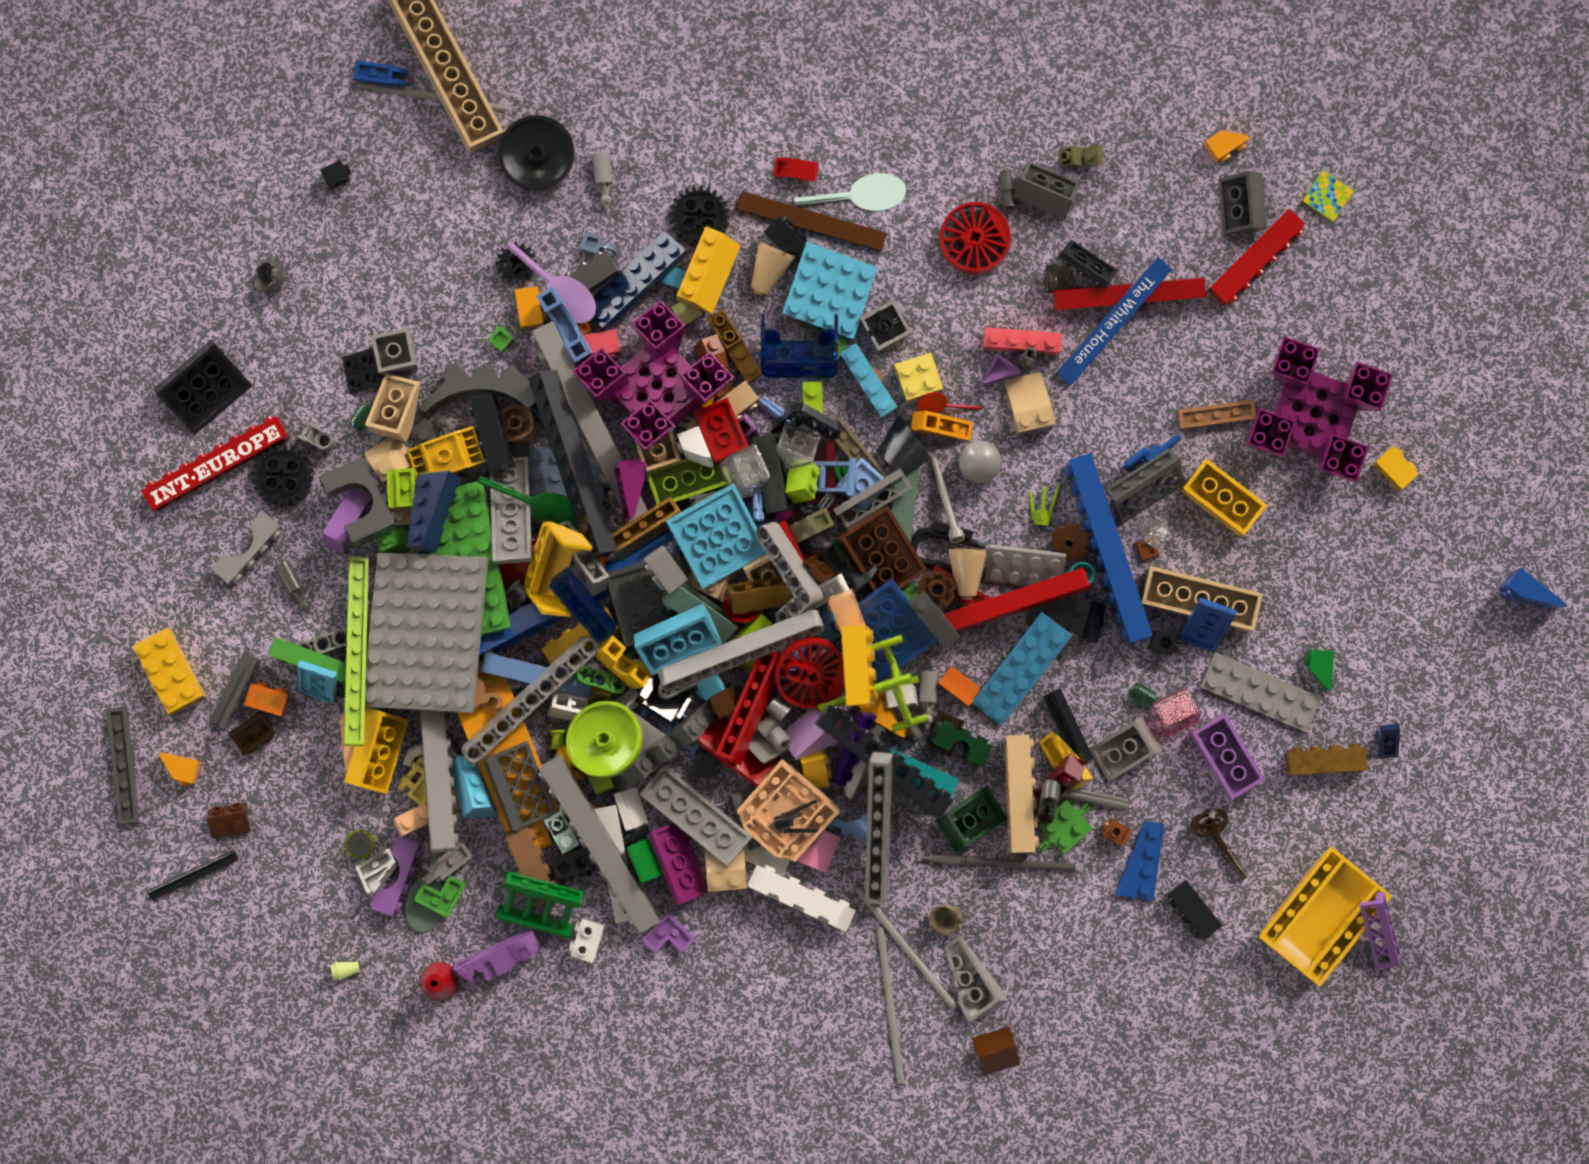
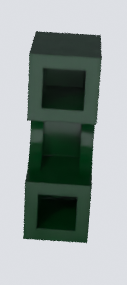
(975, 749)

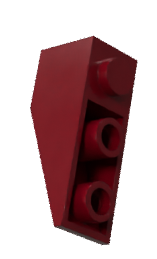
(1067, 773)

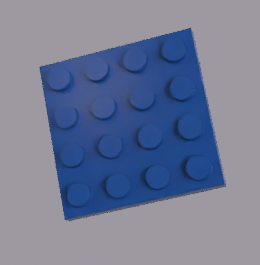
(888, 616)

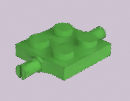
(1067, 828)

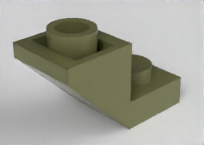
(1081, 157)
(811, 525)

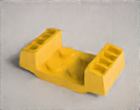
(449, 452)

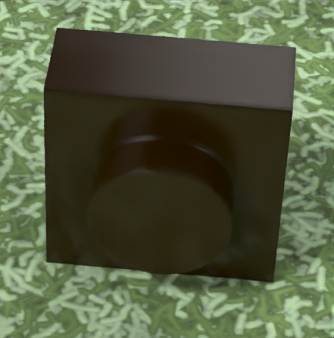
(598, 695)

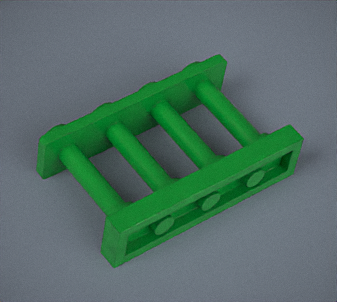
(543, 890)

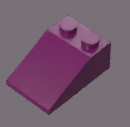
(630, 481)

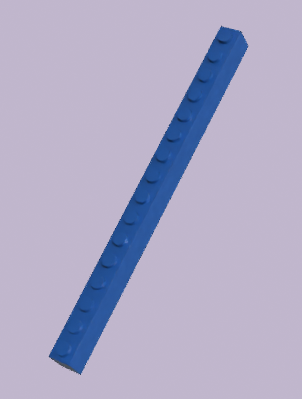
(529, 620)

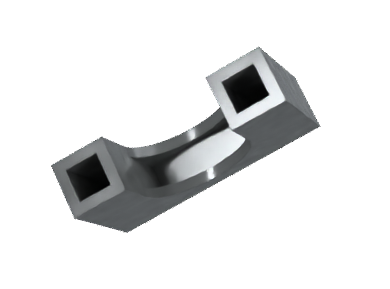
(357, 476)

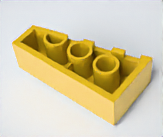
(555, 648)

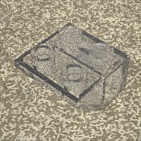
(745, 471)

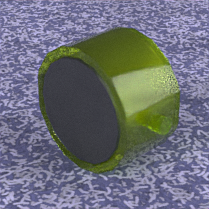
(360, 844)

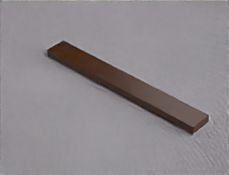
(812, 221)

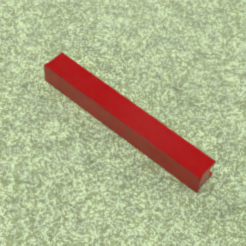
(1100, 296)
(1019, 600)

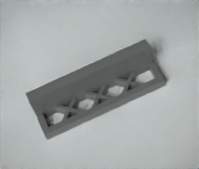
(235, 690)

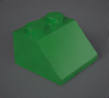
(645, 860)

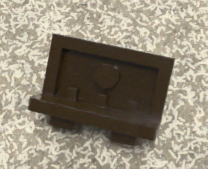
(252, 733)

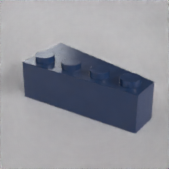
(430, 509)

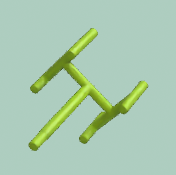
(894, 684)

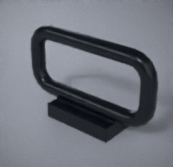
(941, 531)

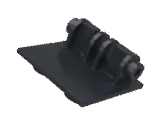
(361, 371)

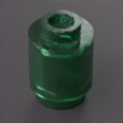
(360, 417)
(1143, 695)

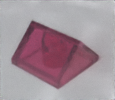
(1176, 711)

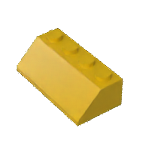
(708, 271)

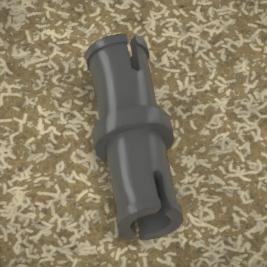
(1007, 189)

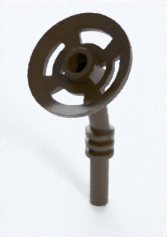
(1212, 830)

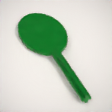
(545, 506)

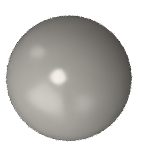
(980, 461)

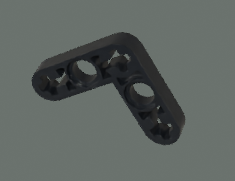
(827, 427)

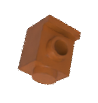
(1122, 837)

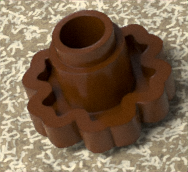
(1073, 533)
(939, 579)

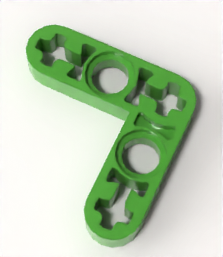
(608, 678)

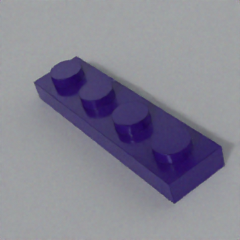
(848, 760)

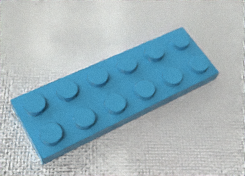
(1021, 668)

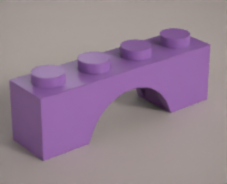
(388, 900)

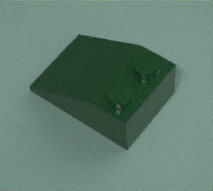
(971, 819)

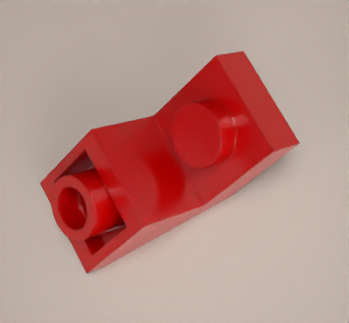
(796, 169)

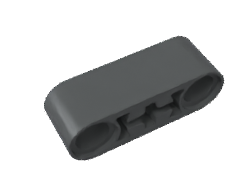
(1048, 801)

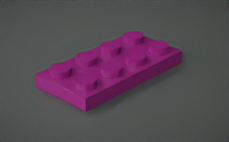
(678, 863)

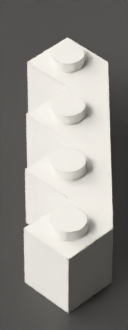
(801, 898)

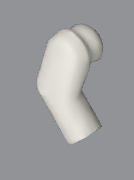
(412, 752)

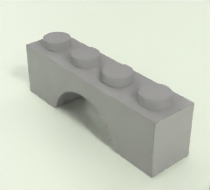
(264, 531)

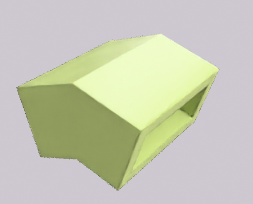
(686, 313)

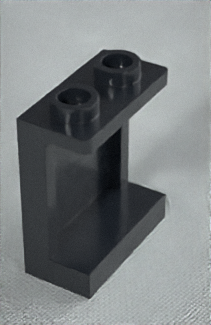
(668, 710)

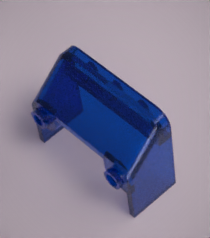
(799, 358)

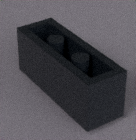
(1193, 910)

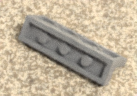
(870, 491)

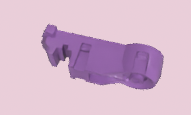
(498, 958)

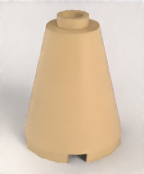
(769, 268)
(967, 570)

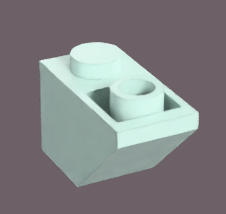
(562, 832)

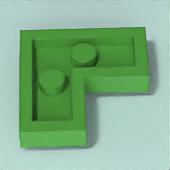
(442, 901)

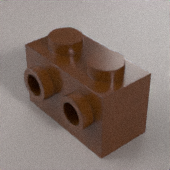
(725, 702)

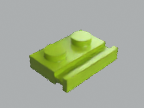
(401, 487)

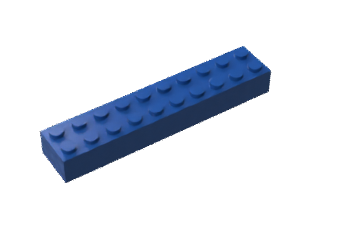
(1108, 549)

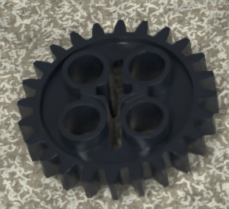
(700, 199)
(280, 492)

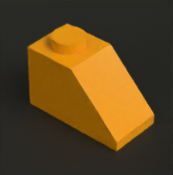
(181, 768)

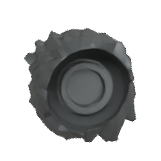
(270, 275)

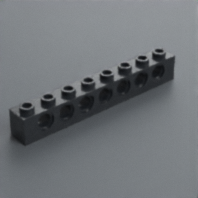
(826, 723)

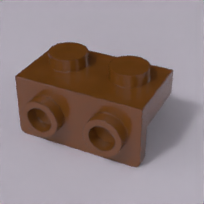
(228, 820)

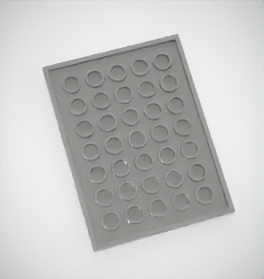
(425, 632)

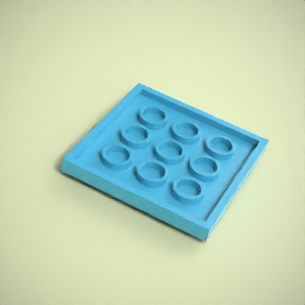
(827, 286)
(716, 536)

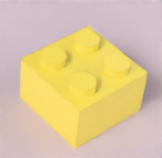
(918, 377)

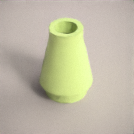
(342, 970)

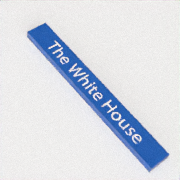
(1114, 320)

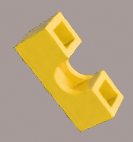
(631, 672)

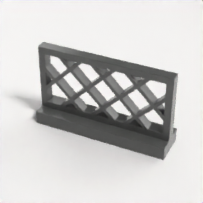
(1141, 479)
(503, 792)

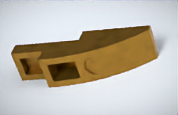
(735, 346)

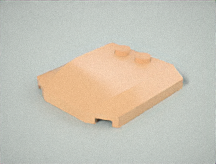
(779, 793)

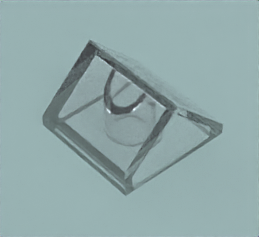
(797, 446)

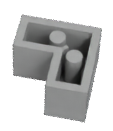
(665, 570)

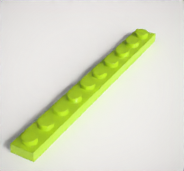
(356, 651)

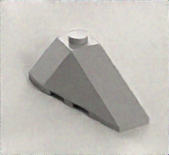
(976, 987)

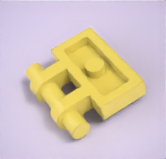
(418, 790)

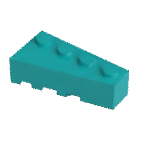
(942, 779)

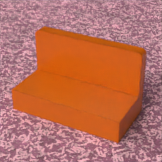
(959, 686)

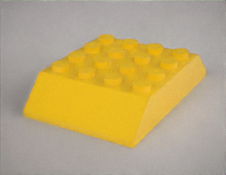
(1322, 916)

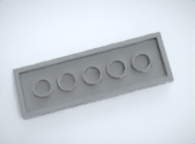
(511, 516)
(1260, 692)
(696, 816)

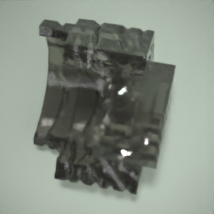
(1057, 278)

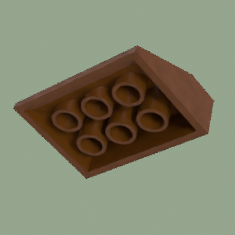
(883, 544)

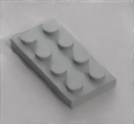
(1022, 565)
(861, 771)

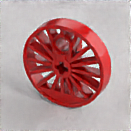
(1000, 225)
(810, 672)

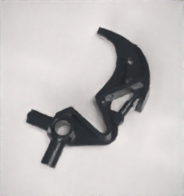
(828, 552)

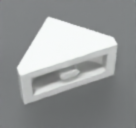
(910, 696)

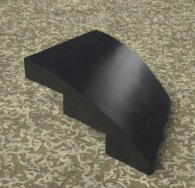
(902, 448)

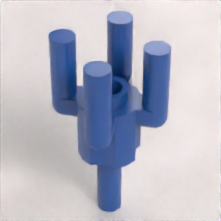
(1145, 455)

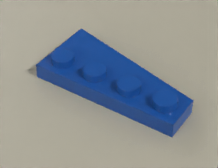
(1142, 866)

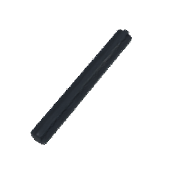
(192, 875)

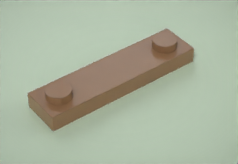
(1216, 414)

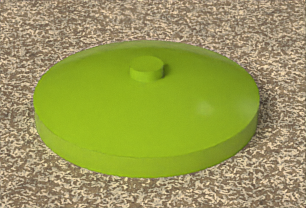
(604, 739)

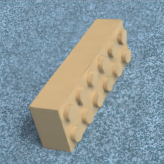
(1180, 594)
(1019, 793)

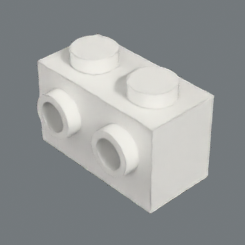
(587, 940)

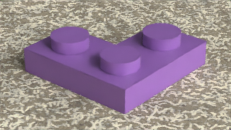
(669, 929)

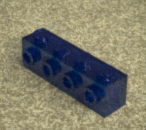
(583, 605)

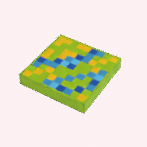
(1327, 196)

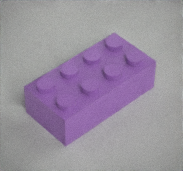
(1227, 756)

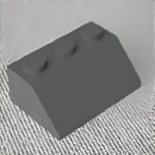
(1046, 190)
(1242, 203)

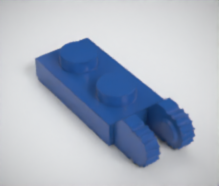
(378, 73)

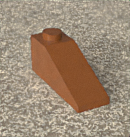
(715, 346)

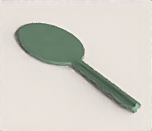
(420, 917)

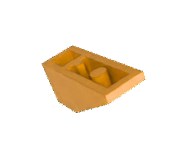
(941, 425)

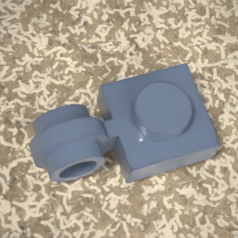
(593, 244)

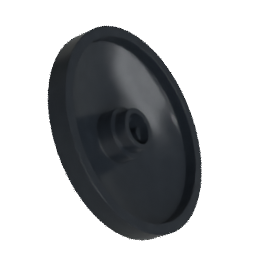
(536, 153)

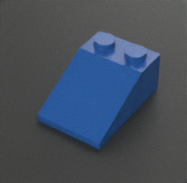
(1526, 589)

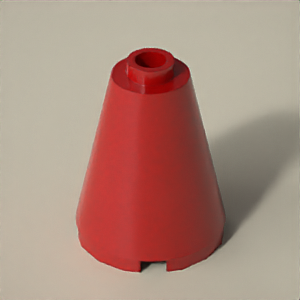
(446, 979)

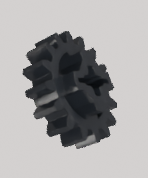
(508, 259)

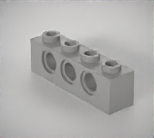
(588, 572)

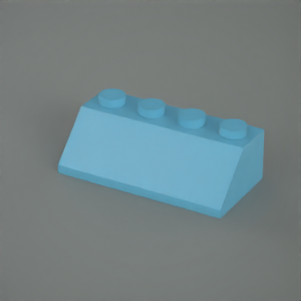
(677, 638)

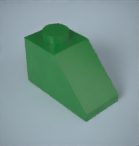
(1320, 666)

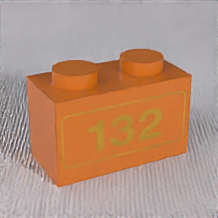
(267, 699)

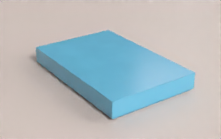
(317, 682)

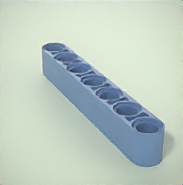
(527, 672)

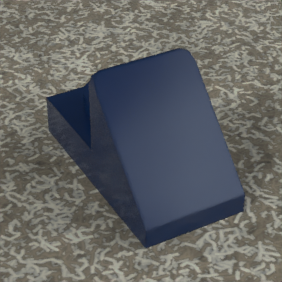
(1388, 740)

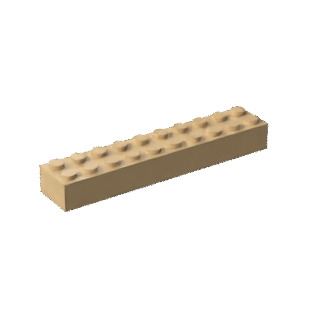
(448, 72)

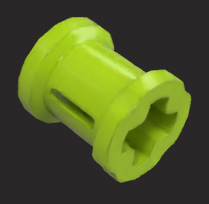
(556, 739)

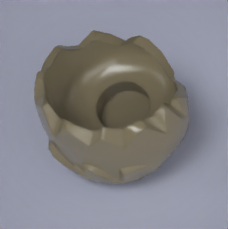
(946, 919)

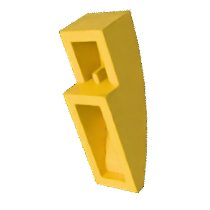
(1056, 751)

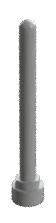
(955, 533)

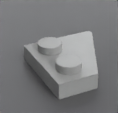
(376, 871)

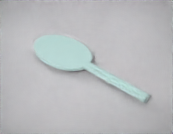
(870, 193)

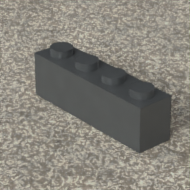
(596, 272)

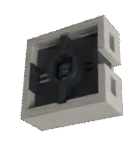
(885, 326)

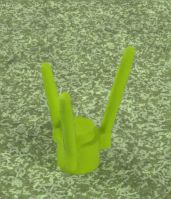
(1042, 516)

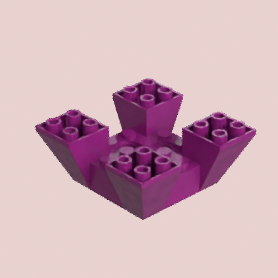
(626, 385)
(1362, 391)

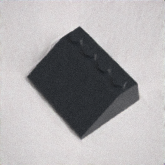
(202, 387)

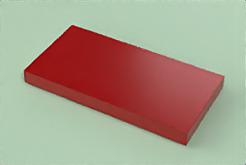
(751, 768)

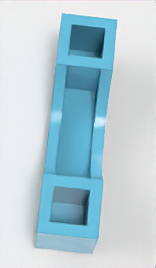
(869, 381)

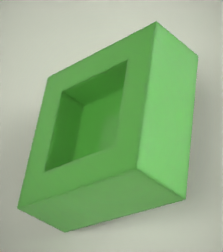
(501, 339)

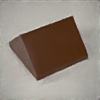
(996, 1050)

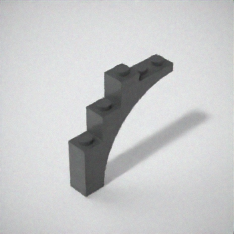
(482, 381)
(666, 747)

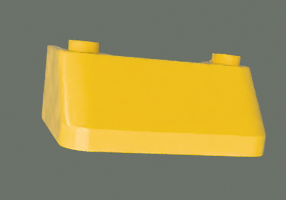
(551, 556)

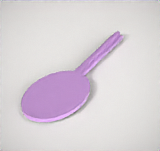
(574, 293)

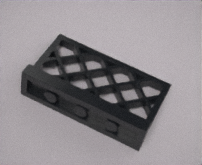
(1067, 724)

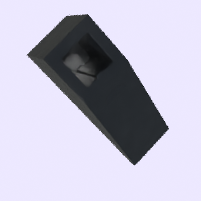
(785, 235)

